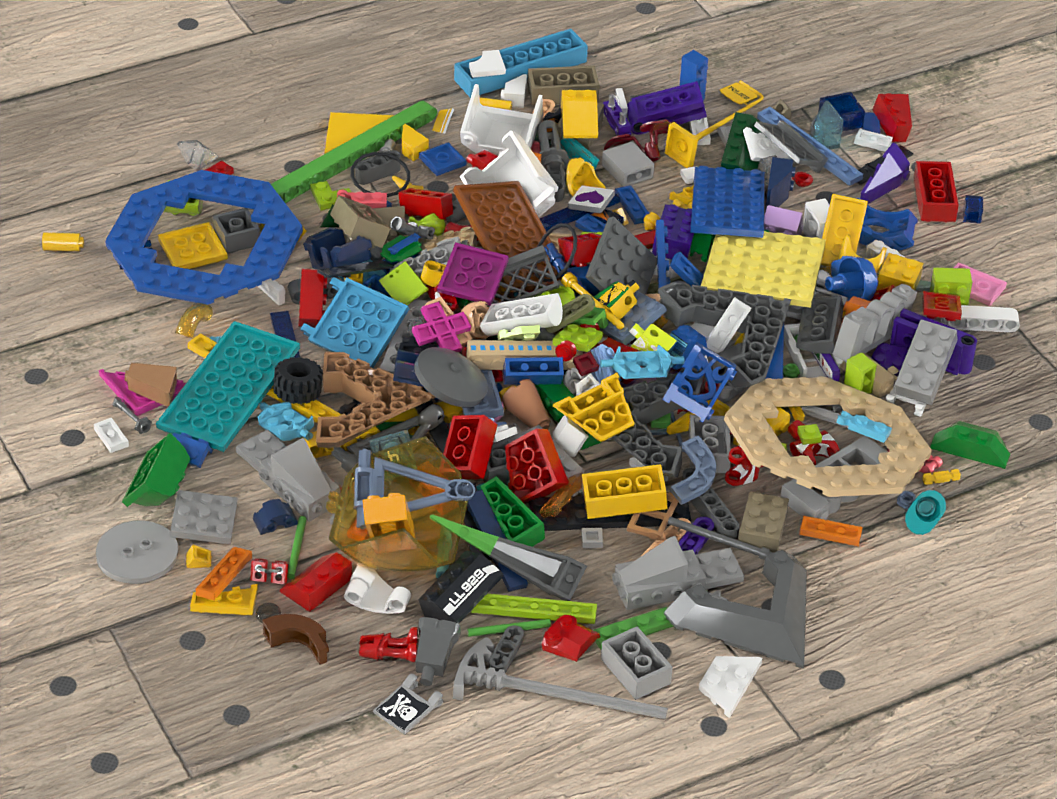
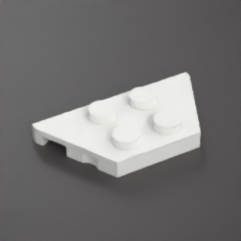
(728, 680)

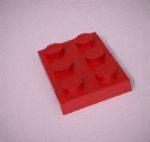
(941, 306)

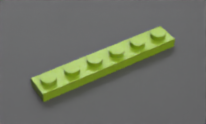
(535, 608)

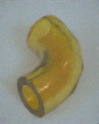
(192, 317)

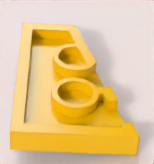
(228, 602)

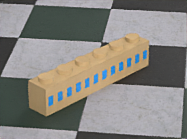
(492, 353)

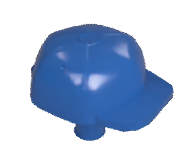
(852, 278)

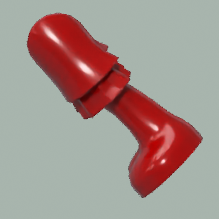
(383, 645)

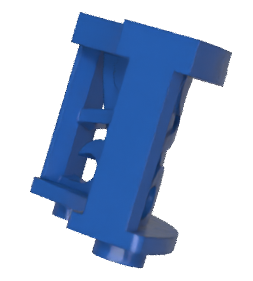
(899, 227)
(697, 403)

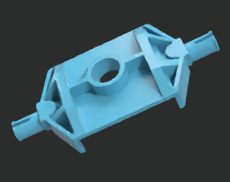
(655, 362)
(284, 421)

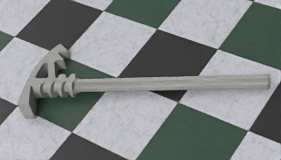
(481, 676)

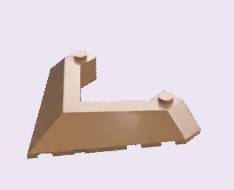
(373, 388)

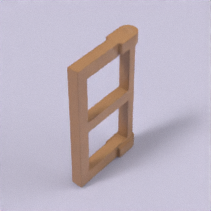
(653, 534)

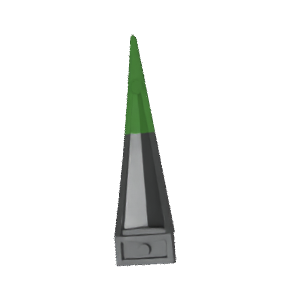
(546, 570)

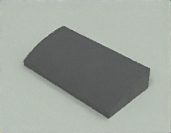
(820, 325)

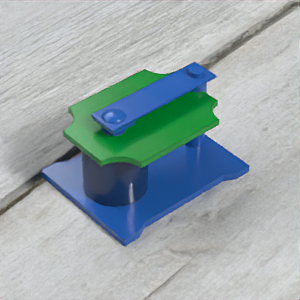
(401, 249)

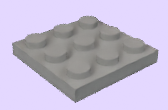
(203, 517)

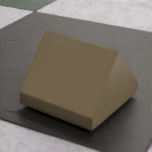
(782, 108)

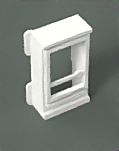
(809, 372)

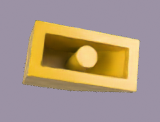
(413, 143)

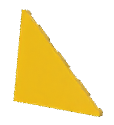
(347, 126)

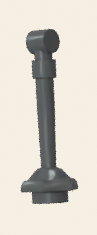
(142, 425)

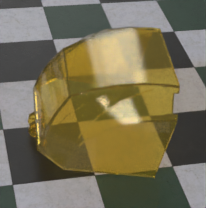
(398, 549)

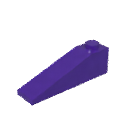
(888, 175)

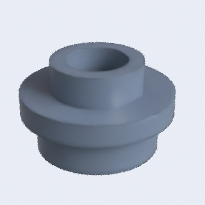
(905, 499)

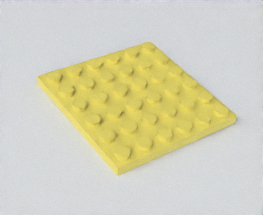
(767, 266)

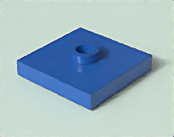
(442, 159)

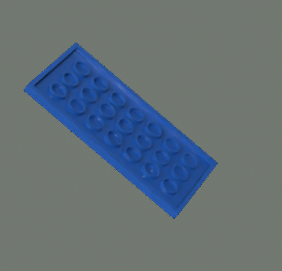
(728, 202)

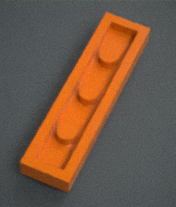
(223, 573)

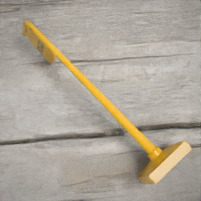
(682, 144)

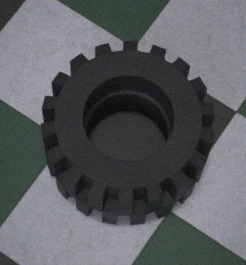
(298, 380)

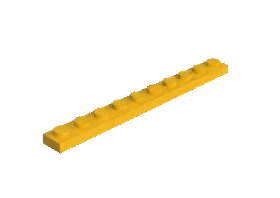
(203, 345)

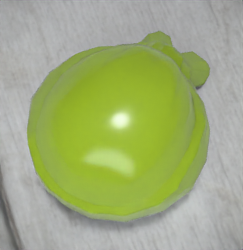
(431, 221)

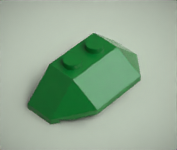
(972, 443)

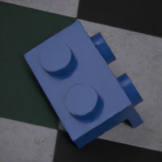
(196, 449)

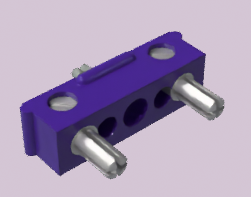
(615, 117)

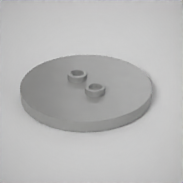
(136, 552)

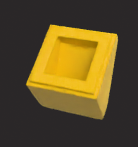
(198, 557)

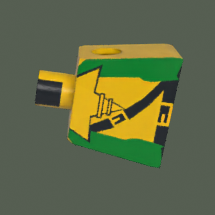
(618, 298)

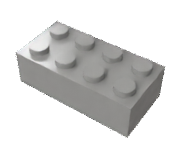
(926, 362)

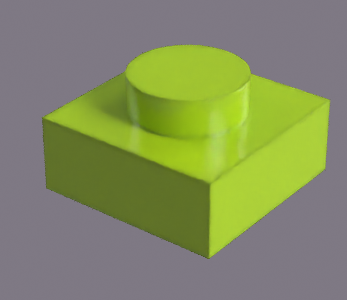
(809, 434)

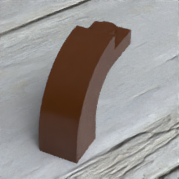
(298, 629)

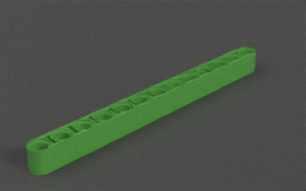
(346, 154)

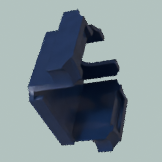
(330, 250)

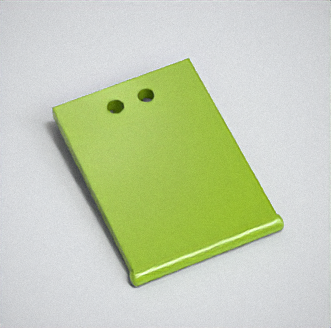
(403, 284)

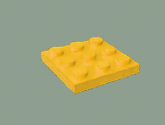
(192, 246)

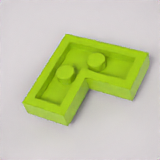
(324, 195)

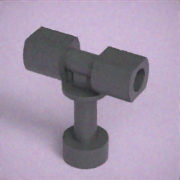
(400, 225)

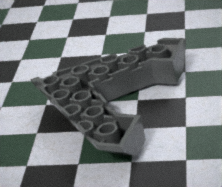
(760, 326)
(645, 406)
(771, 632)

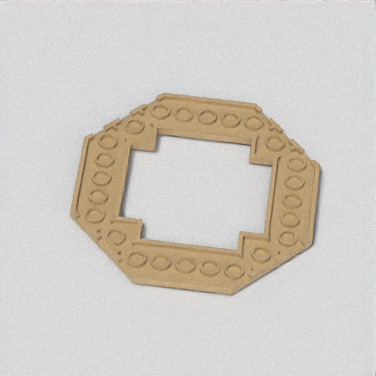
(763, 447)

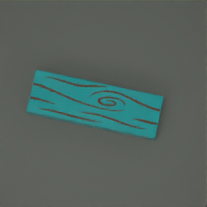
(576, 150)

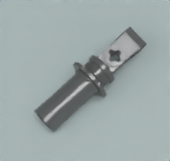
(553, 158)

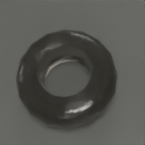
(267, 607)

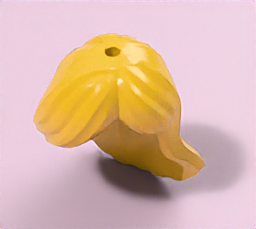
(581, 174)

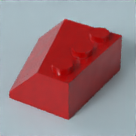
(534, 466)

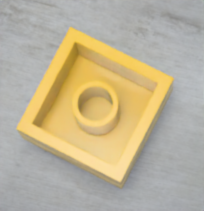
(899, 271)

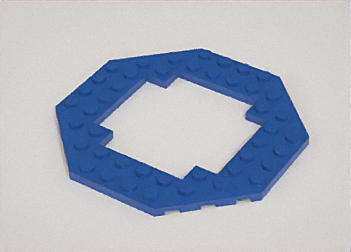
(145, 208)

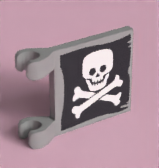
(406, 708)

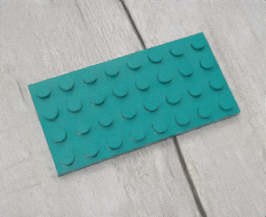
(227, 385)

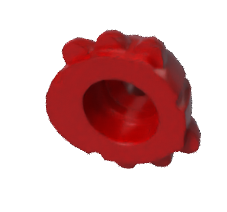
(802, 179)

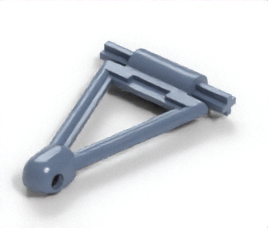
(371, 482)

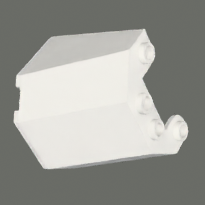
(486, 126)
(520, 165)

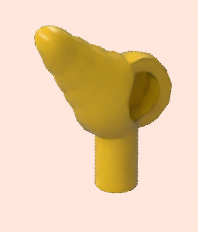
(400, 182)

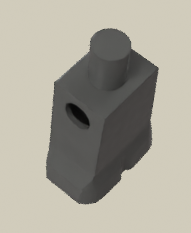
(435, 647)

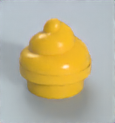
(650, 220)

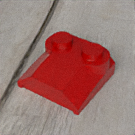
(568, 638)

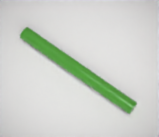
(296, 547)
(501, 628)

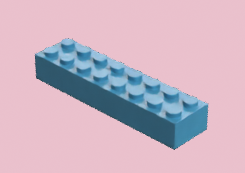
(554, 50)

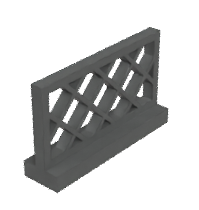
(793, 144)
(522, 261)

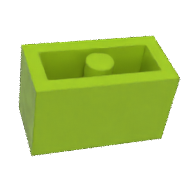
(860, 373)

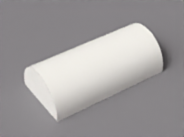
(532, 311)

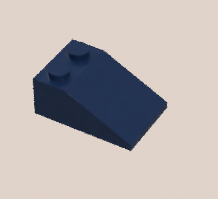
(780, 181)

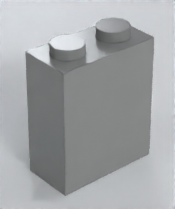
(627, 164)

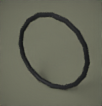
(380, 154)
(572, 254)

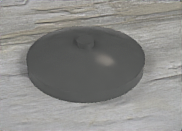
(451, 377)

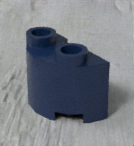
(272, 515)

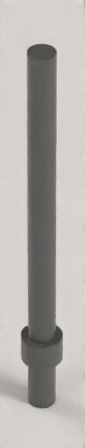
(761, 552)

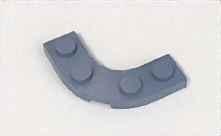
(703, 475)

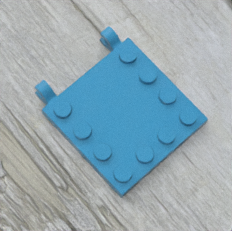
(357, 322)

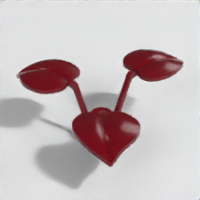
(651, 148)

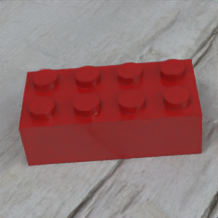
(935, 191)

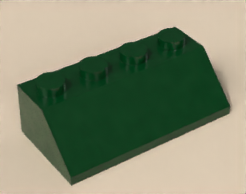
(736, 150)

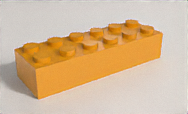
(387, 514)

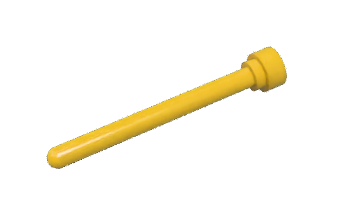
(571, 281)

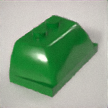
(158, 473)

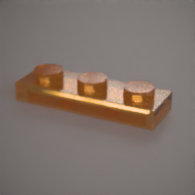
(562, 496)

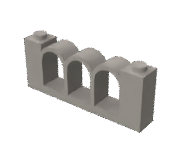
(874, 324)
(811, 504)

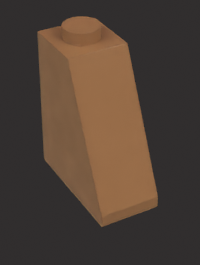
(152, 381)

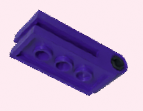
(675, 104)
(963, 353)

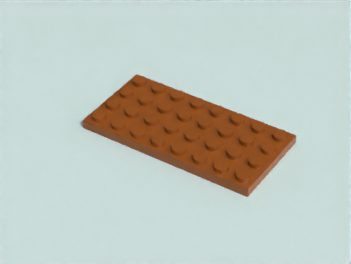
(504, 223)

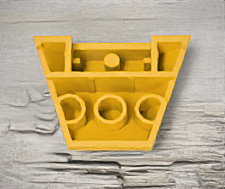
(599, 410)

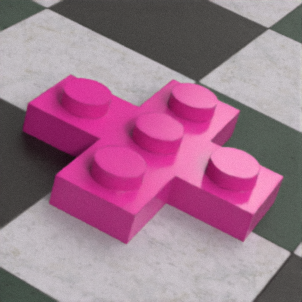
(441, 327)

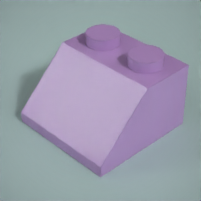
(783, 221)

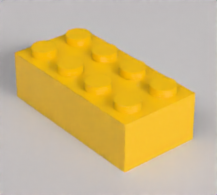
(624, 491)

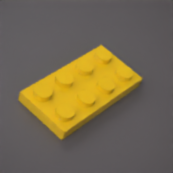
(843, 219)

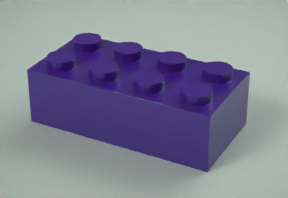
(679, 231)

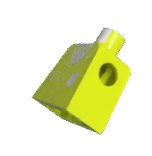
(650, 338)

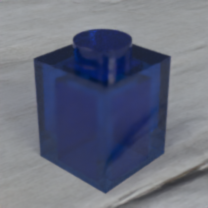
(973, 209)

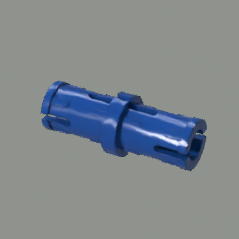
(556, 259)

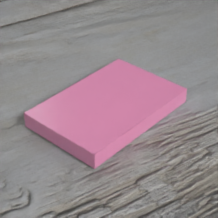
(984, 286)

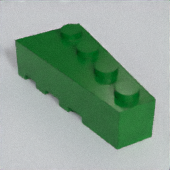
(513, 516)

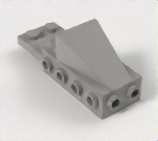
(290, 472)
(669, 571)

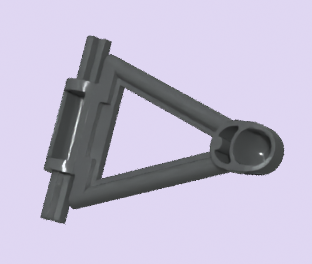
(425, 420)

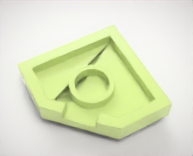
(520, 333)

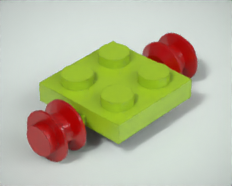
(576, 338)

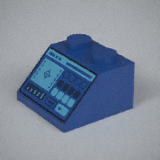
(685, 340)

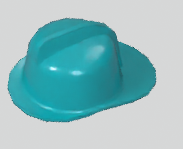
(925, 512)

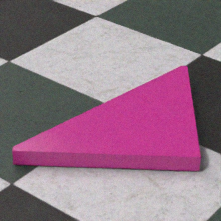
(136, 403)

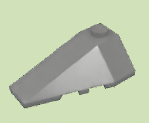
(439, 254)

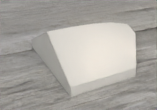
(569, 436)

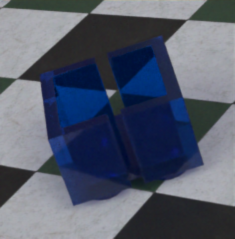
(847, 108)

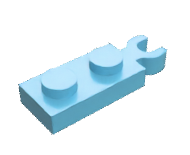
(865, 426)

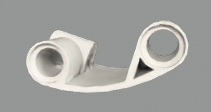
(373, 594)

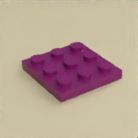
(473, 273)

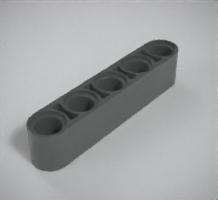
(711, 506)

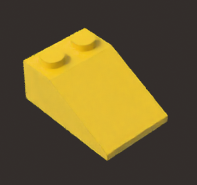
(579, 114)

